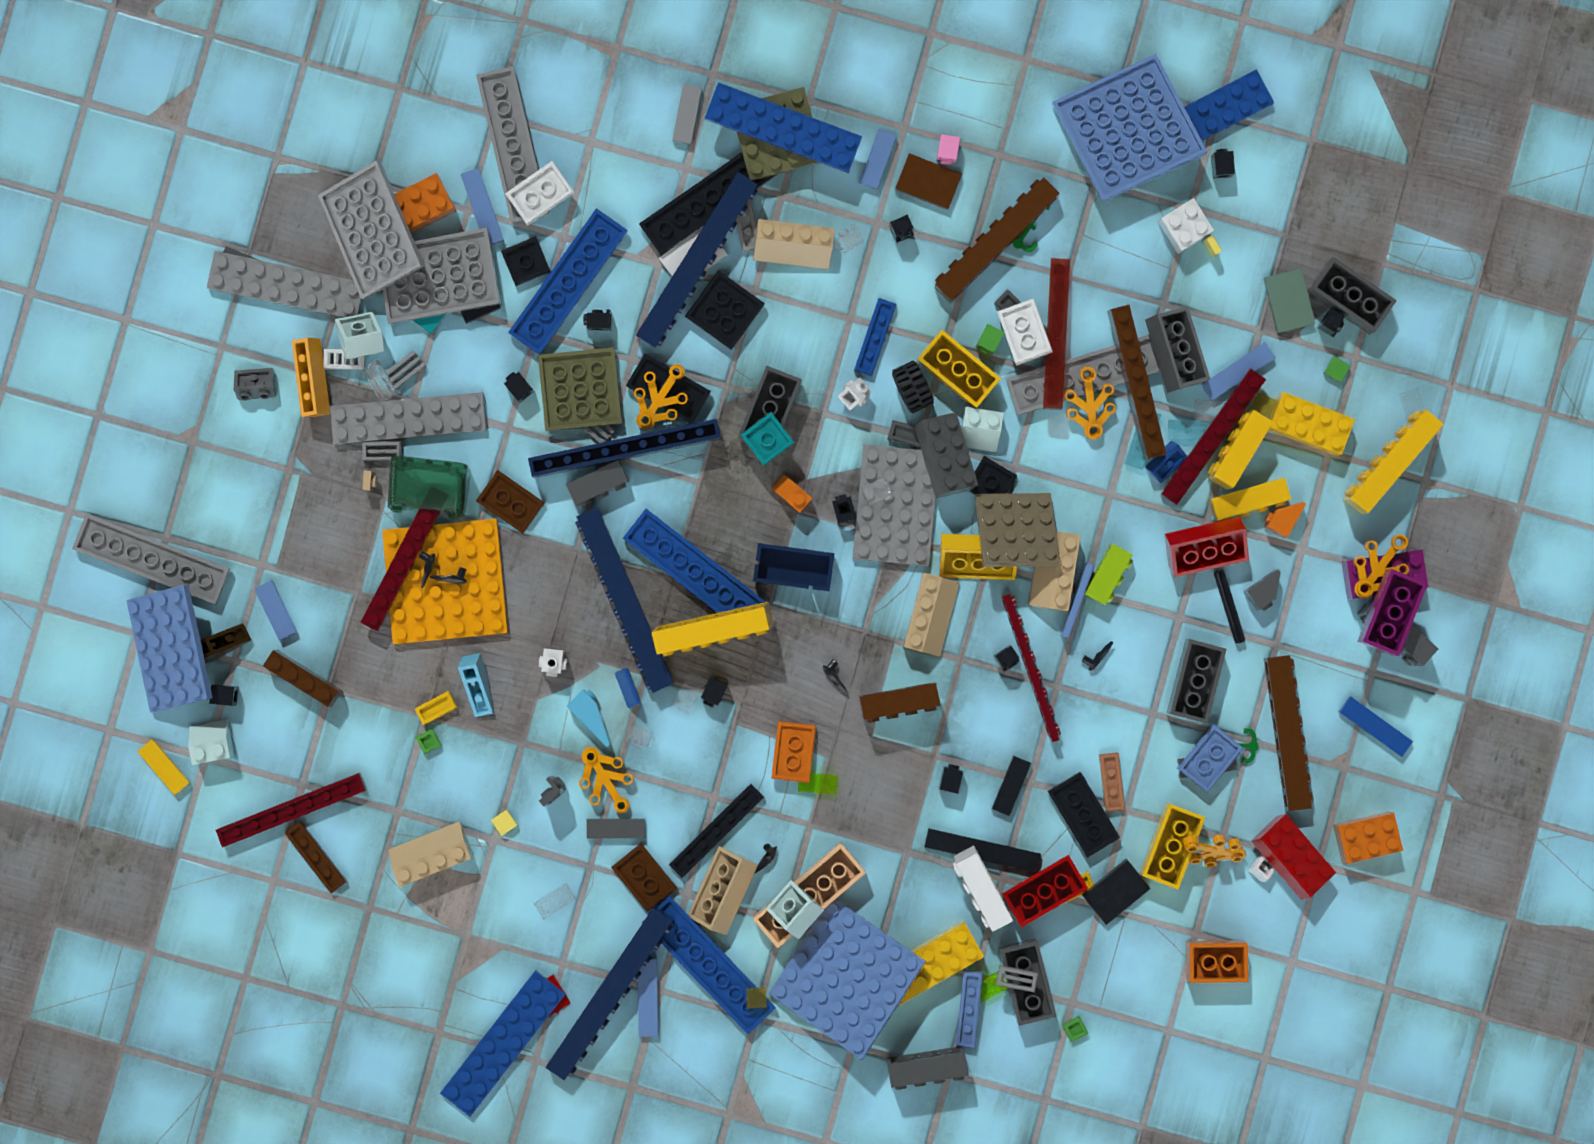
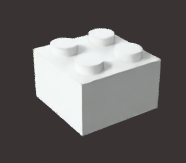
(1185, 226)

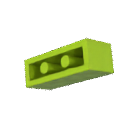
(1108, 574)

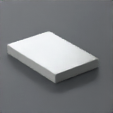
(539, 193)
(674, 256)
(1024, 332)

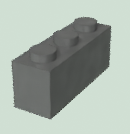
(597, 484)

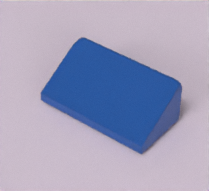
(1164, 465)
(627, 687)

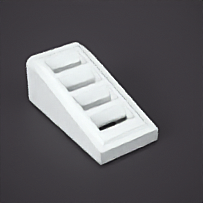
(327, 361)
(1254, 869)

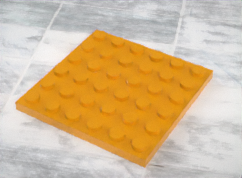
(446, 608)

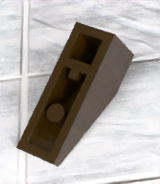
(224, 642)

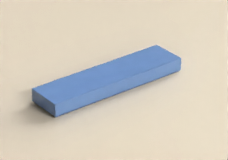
(481, 204)
(1235, 372)
(1077, 600)
(648, 999)
(969, 1008)

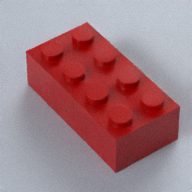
(1207, 547)
(1293, 856)
(1044, 891)

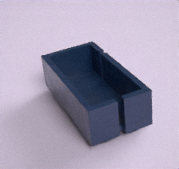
(793, 567)

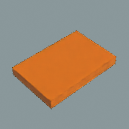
(793, 752)

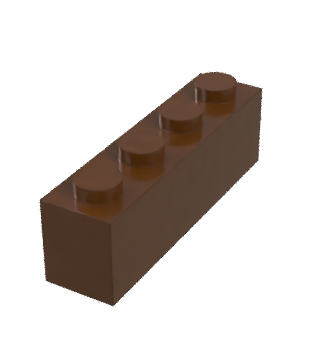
(302, 678)

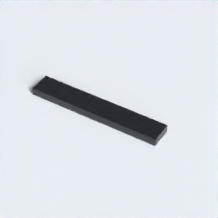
(716, 830)
(987, 850)

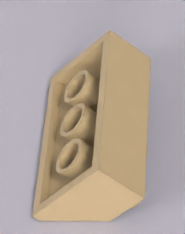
(793, 244)
(1053, 584)
(931, 614)
(430, 854)
(722, 890)

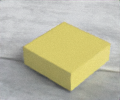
(1212, 246)
(504, 822)

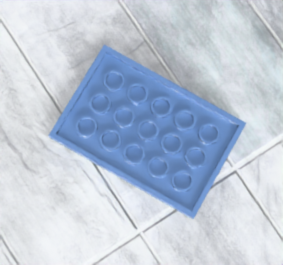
(169, 648)

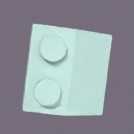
(359, 335)
(981, 428)
(210, 742)
(794, 909)

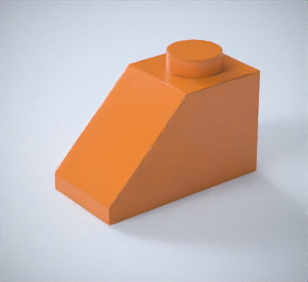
(791, 493)
(1283, 520)

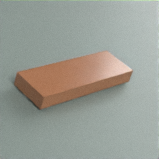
(1111, 782)

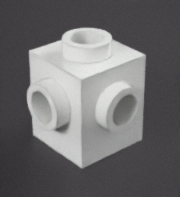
(855, 393)
(560, 662)

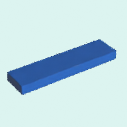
(875, 337)
(1375, 726)

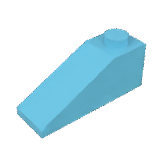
(476, 684)
(588, 711)

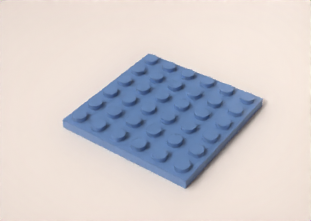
(1129, 128)
(847, 978)

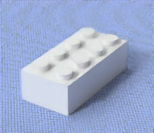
(984, 891)

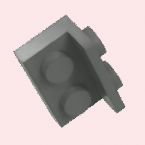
(254, 384)
(552, 794)

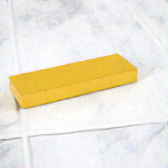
(163, 766)

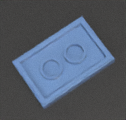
(1210, 758)

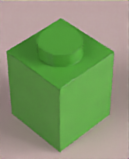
(989, 340)

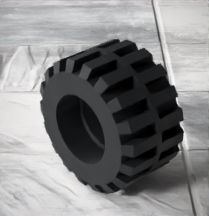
(912, 386)

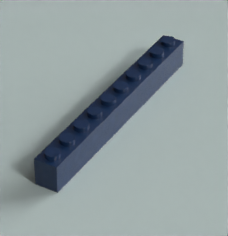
(696, 259)
(624, 448)
(624, 598)
(609, 993)

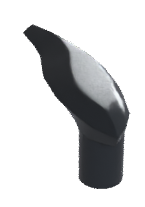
(430, 560)
(459, 579)
(1092, 663)
(828, 670)
(767, 858)

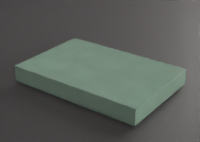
(1289, 301)

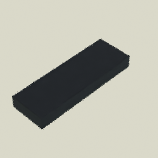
(1011, 785)

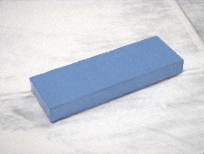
(877, 159)
(275, 610)

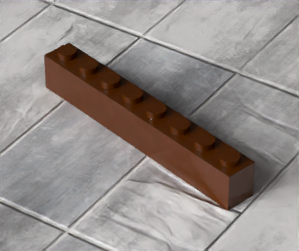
(996, 240)
(1136, 382)
(1287, 733)

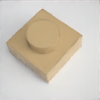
(369, 481)

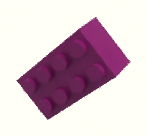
(1413, 559)
(1392, 612)

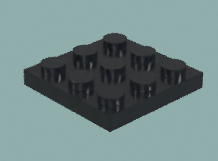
(724, 310)

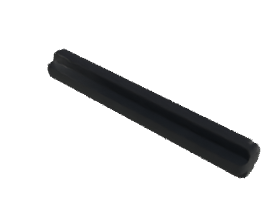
(1229, 606)

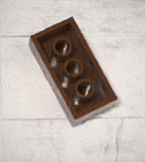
(898, 701)

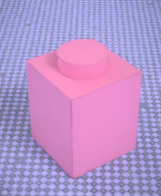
(948, 149)

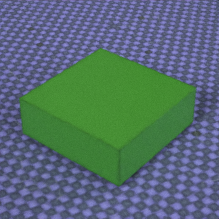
(1336, 369)
(428, 741)
(1075, 1028)

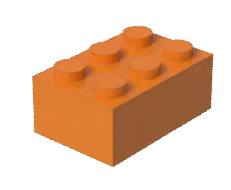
(425, 202)
(1368, 837)
(1217, 961)

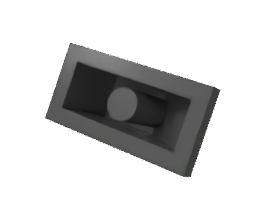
(1264, 591)

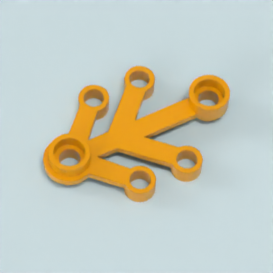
(658, 399)
(1090, 405)
(1377, 569)
(603, 777)
(1235, 852)

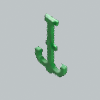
(1018, 243)
(1253, 746)

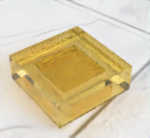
(1263, 404)
(756, 997)

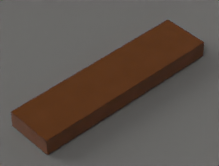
(315, 857)

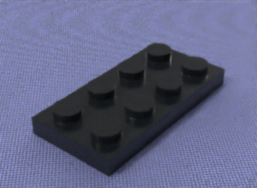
(696, 393)
(1083, 814)

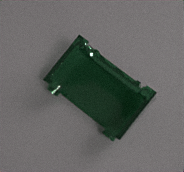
(428, 485)

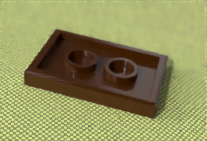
(928, 181)
(510, 501)
(644, 877)

